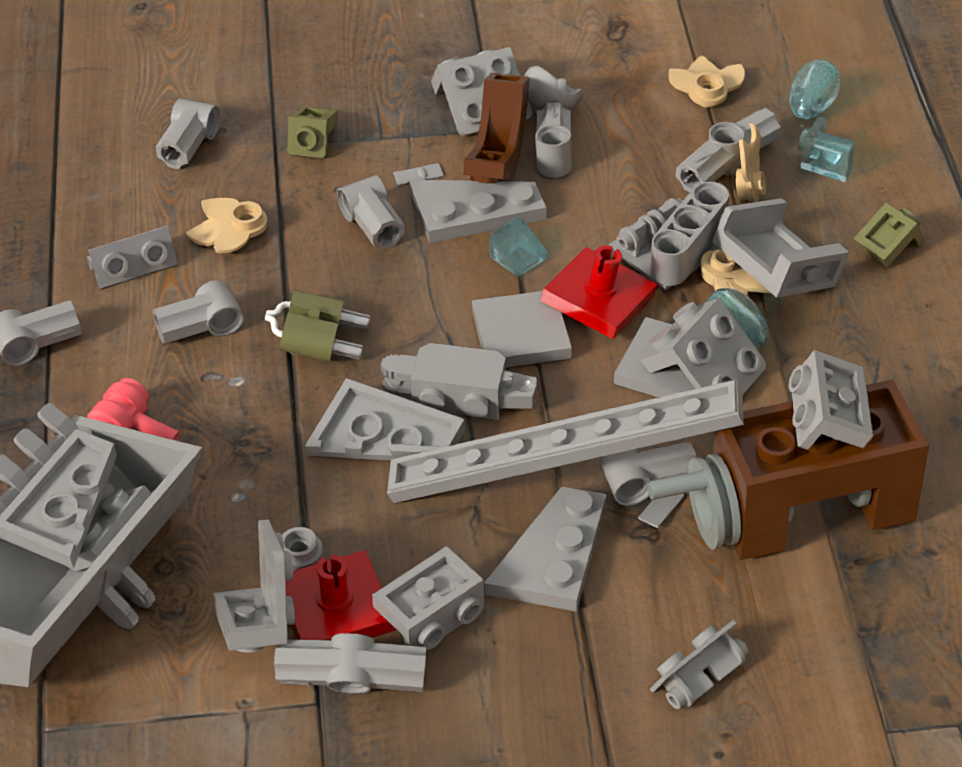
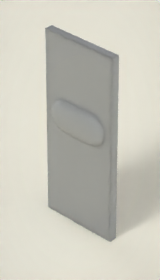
(420, 173)
(660, 509)

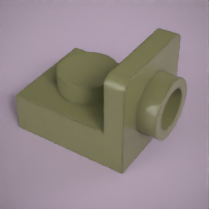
(309, 130)
(889, 234)

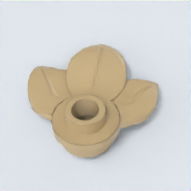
(706, 82)
(749, 179)
(228, 224)
(724, 272)

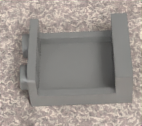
(773, 254)

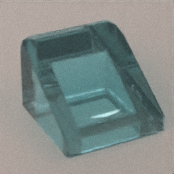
(516, 247)

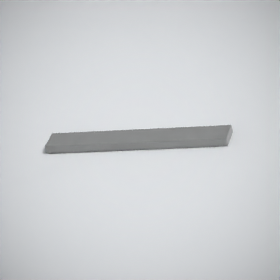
(567, 441)

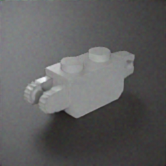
(458, 381)

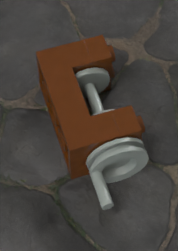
(760, 474)

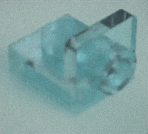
(825, 152)

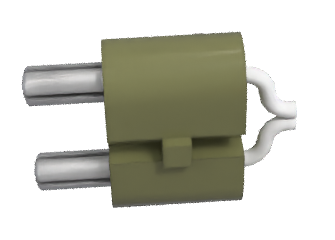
(314, 324)

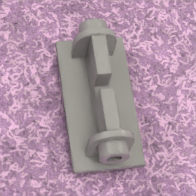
(132, 257)
(685, 675)

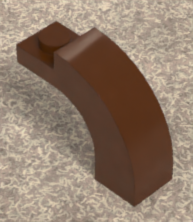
(500, 129)

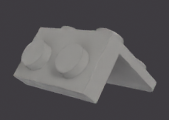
(464, 84)
(706, 347)
(259, 614)

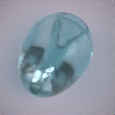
(814, 88)
(745, 313)

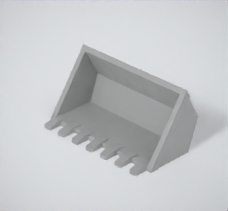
(47, 600)

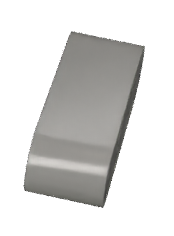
(687, 234)

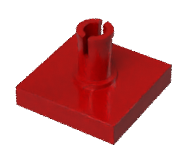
(599, 291)
(336, 598)

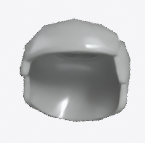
(548, 89)

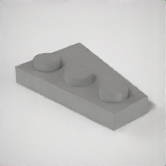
(469, 207)
(380, 426)
(61, 499)
(553, 553)

